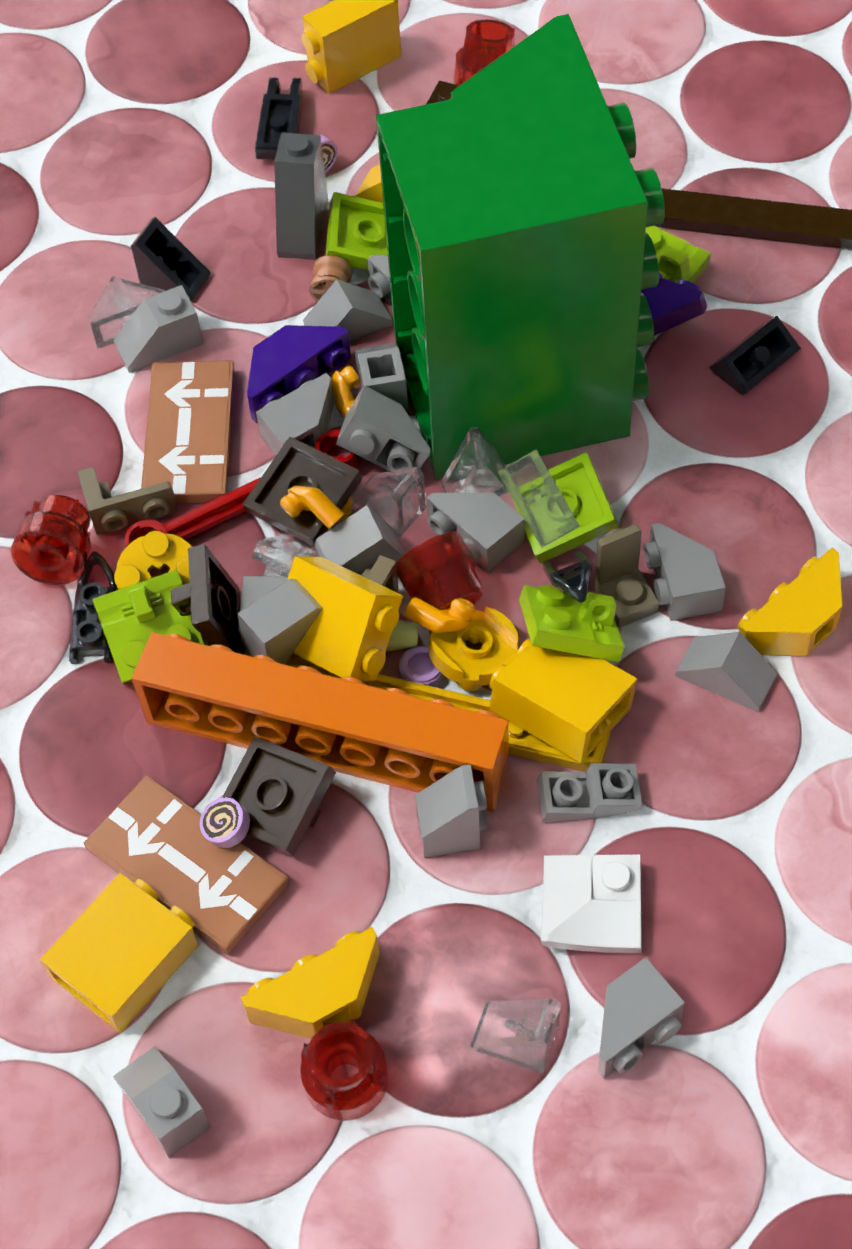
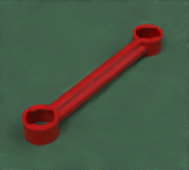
(223, 507)

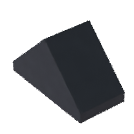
(165, 261)

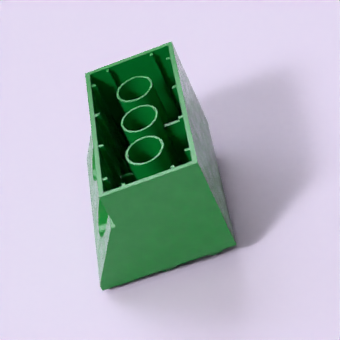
(520, 254)

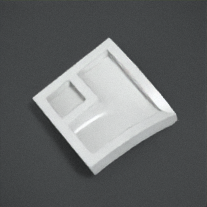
(592, 903)

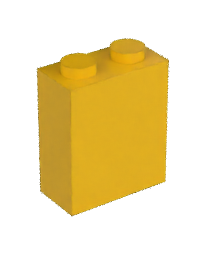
(350, 40)
(354, 621)
(562, 697)
(121, 951)

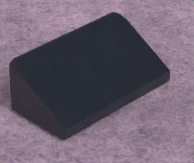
(756, 356)

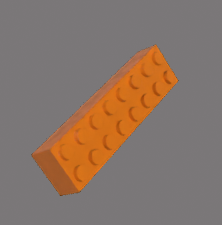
(326, 718)

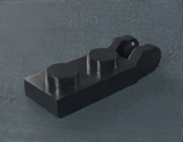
(278, 115)

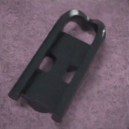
(571, 579)
(89, 633)

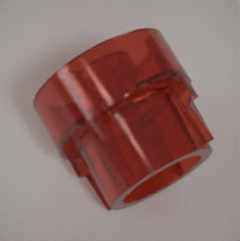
(482, 45)
(53, 540)
(440, 571)
(348, 1097)

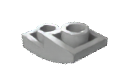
(592, 794)

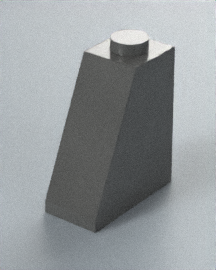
(299, 195)

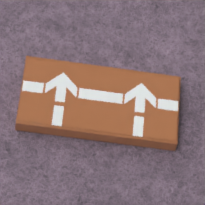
(189, 428)
(161, 842)

